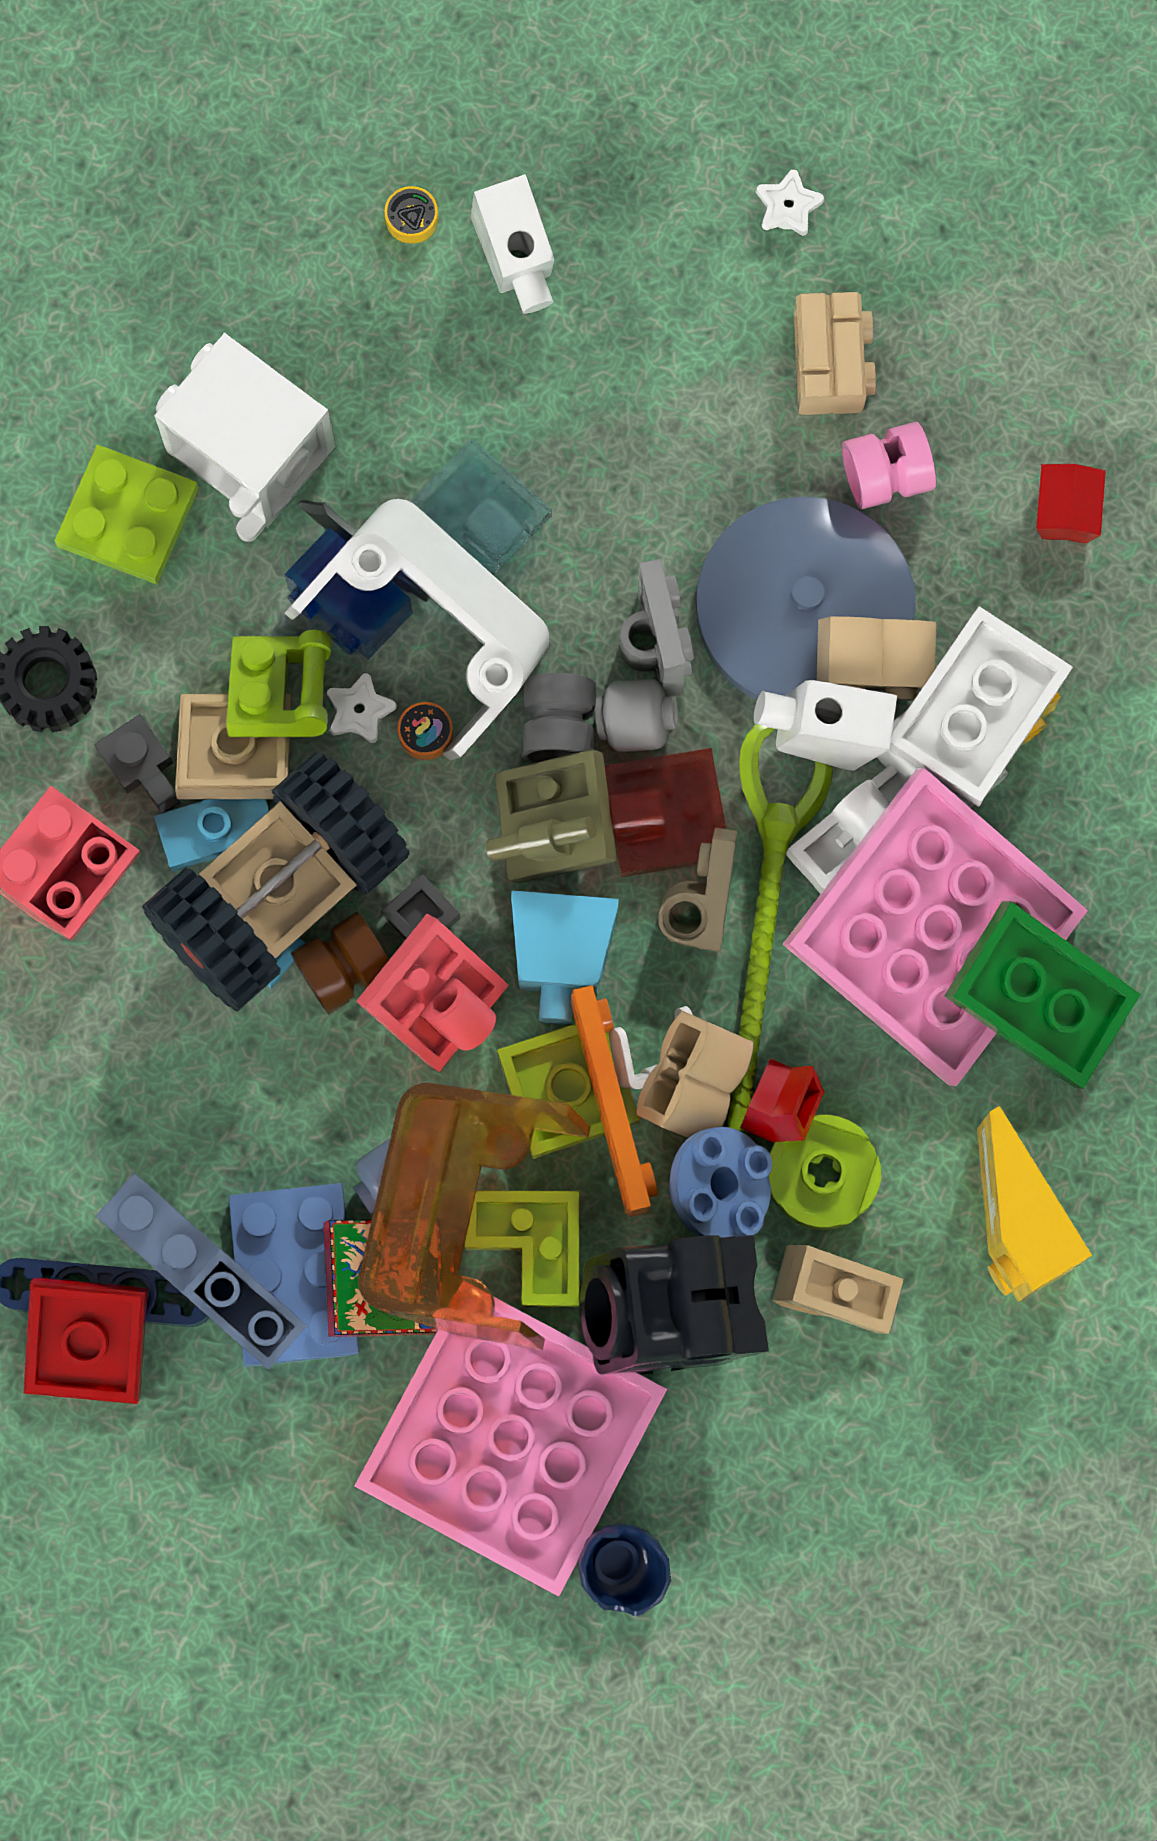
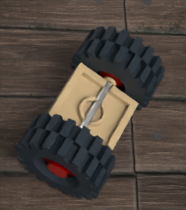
(276, 880)

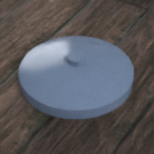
(781, 575)

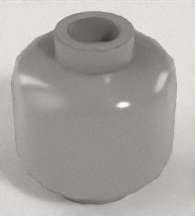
(635, 715)

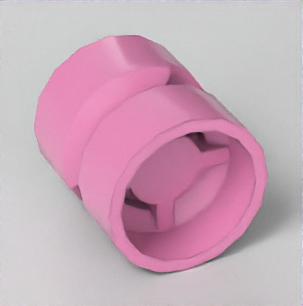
(888, 465)

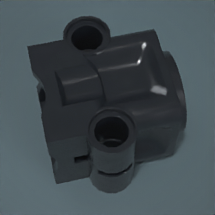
(672, 1305)

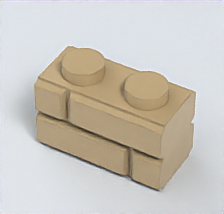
(831, 353)

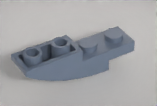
(201, 1271)

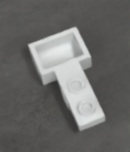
(835, 838)

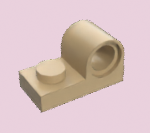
(836, 1288)

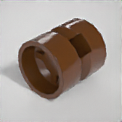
(337, 966)

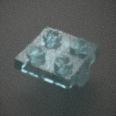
(482, 507)

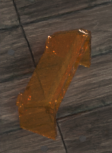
(428, 1200)

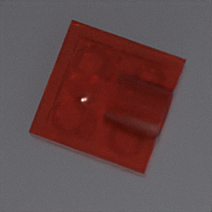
(663, 810)

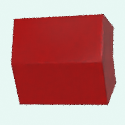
(1070, 502)
(784, 1103)

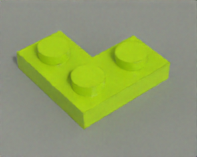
(546, 1232)

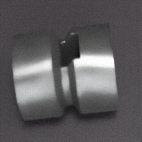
(559, 712)

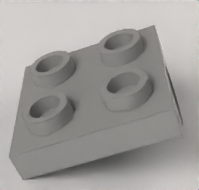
(659, 615)

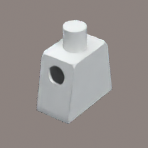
(510, 222)
(829, 722)

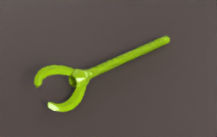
(777, 827)

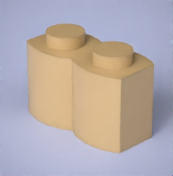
(876, 654)
(694, 1076)

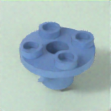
(721, 1183)

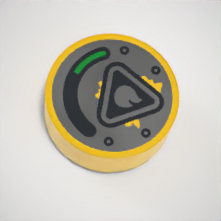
(411, 214)

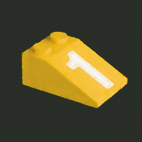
(1024, 1220)

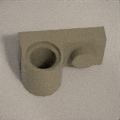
(710, 897)

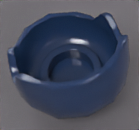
(624, 1569)

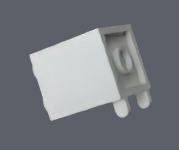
(244, 432)

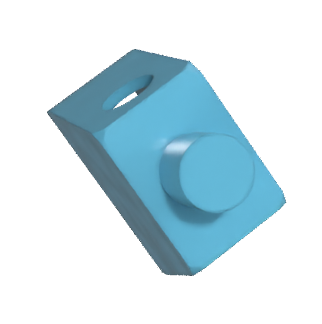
(561, 946)

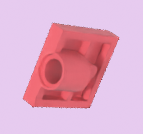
(435, 994)

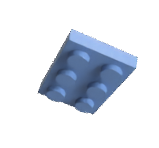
(282, 1247)

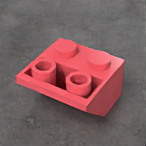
(62, 864)

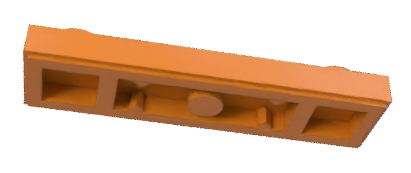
(634, 1179)

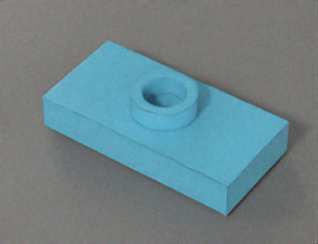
(206, 828)

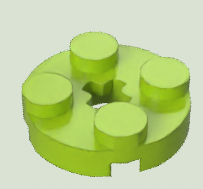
(838, 1202)

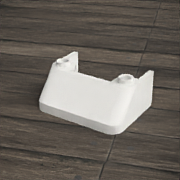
(408, 540)

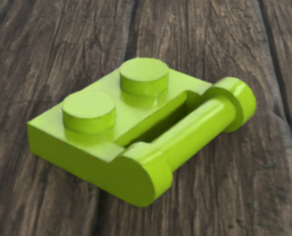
(260, 685)

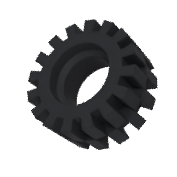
(46, 647)

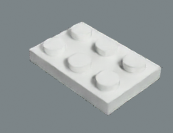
(979, 706)

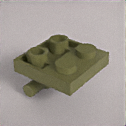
(553, 817)

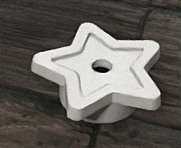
(781, 216)
(362, 723)

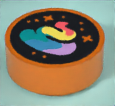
(425, 730)

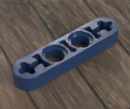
(98, 1274)

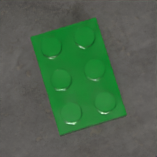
(1042, 994)

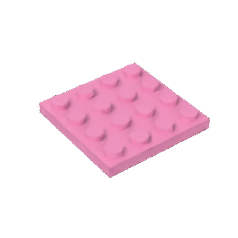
(911, 912)
(511, 1447)

